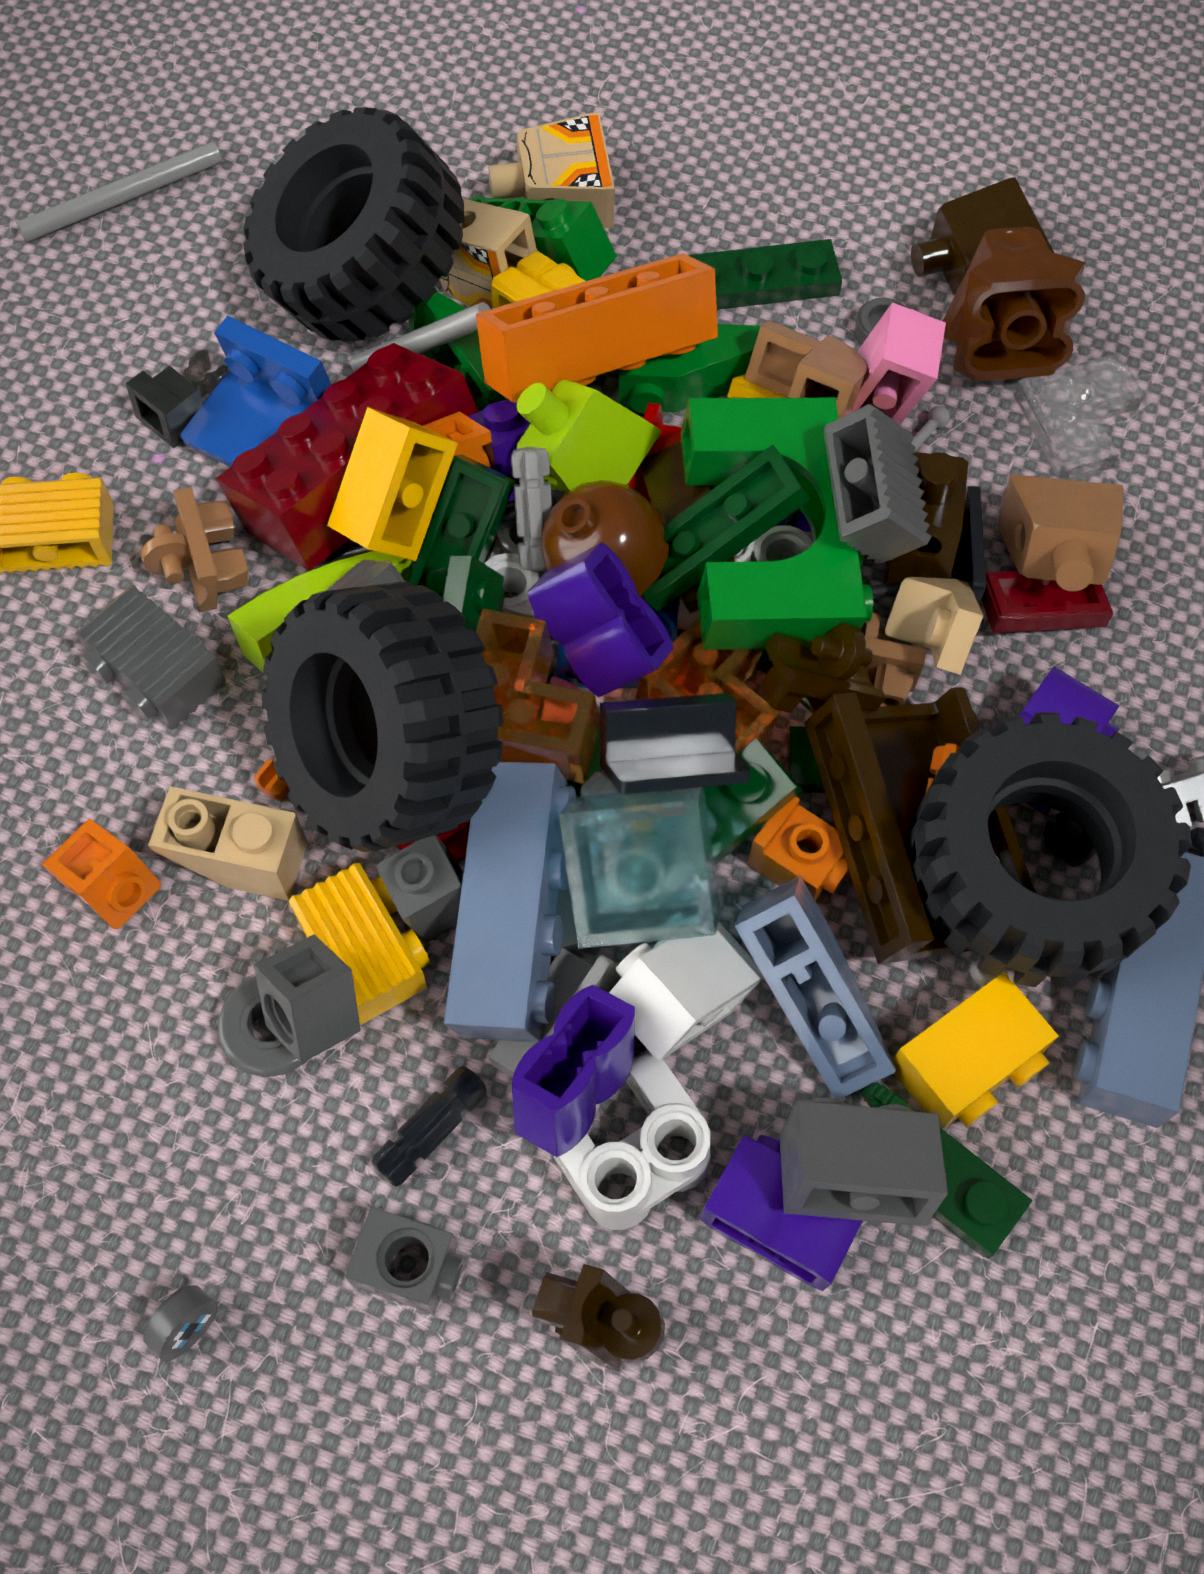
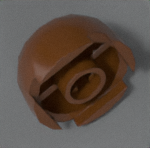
(609, 515)

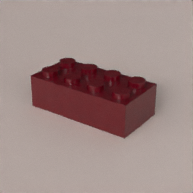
(293, 477)

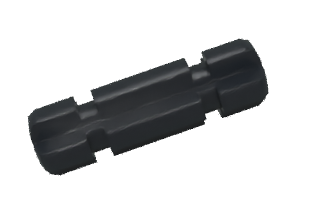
(429, 1126)

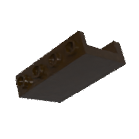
(874, 783)

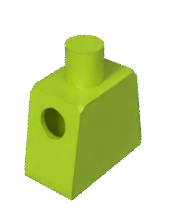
(584, 434)

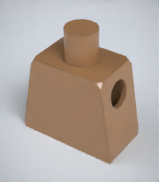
(1062, 528)

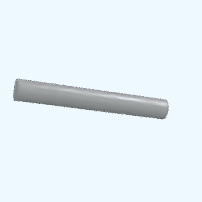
(431, 335)

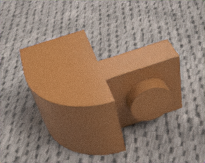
(806, 367)

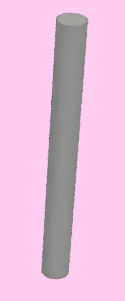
(119, 192)

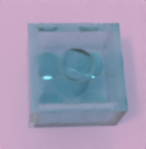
(640, 867)

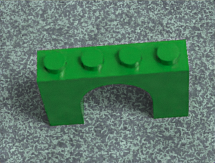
(792, 596)

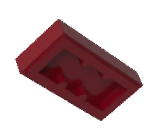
(1035, 604)

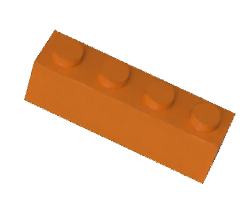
(598, 325)

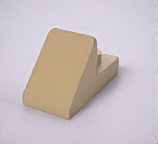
(936, 616)

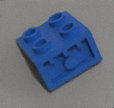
(256, 395)

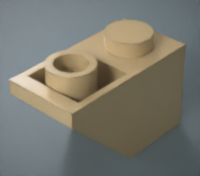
(231, 841)

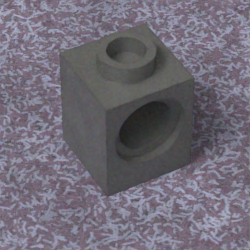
(424, 886)
(307, 998)
(382, 1239)

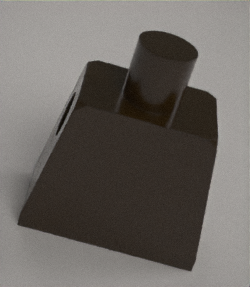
(962, 225)
(944, 493)

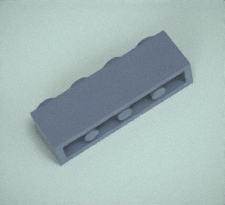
(509, 907)
(1147, 1018)

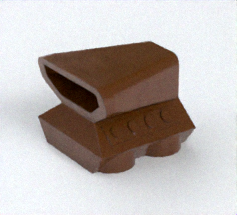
(1014, 307)

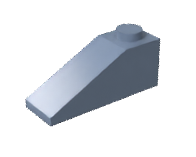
(815, 987)

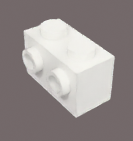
(684, 987)

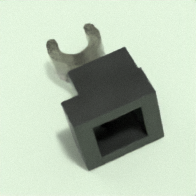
(172, 399)

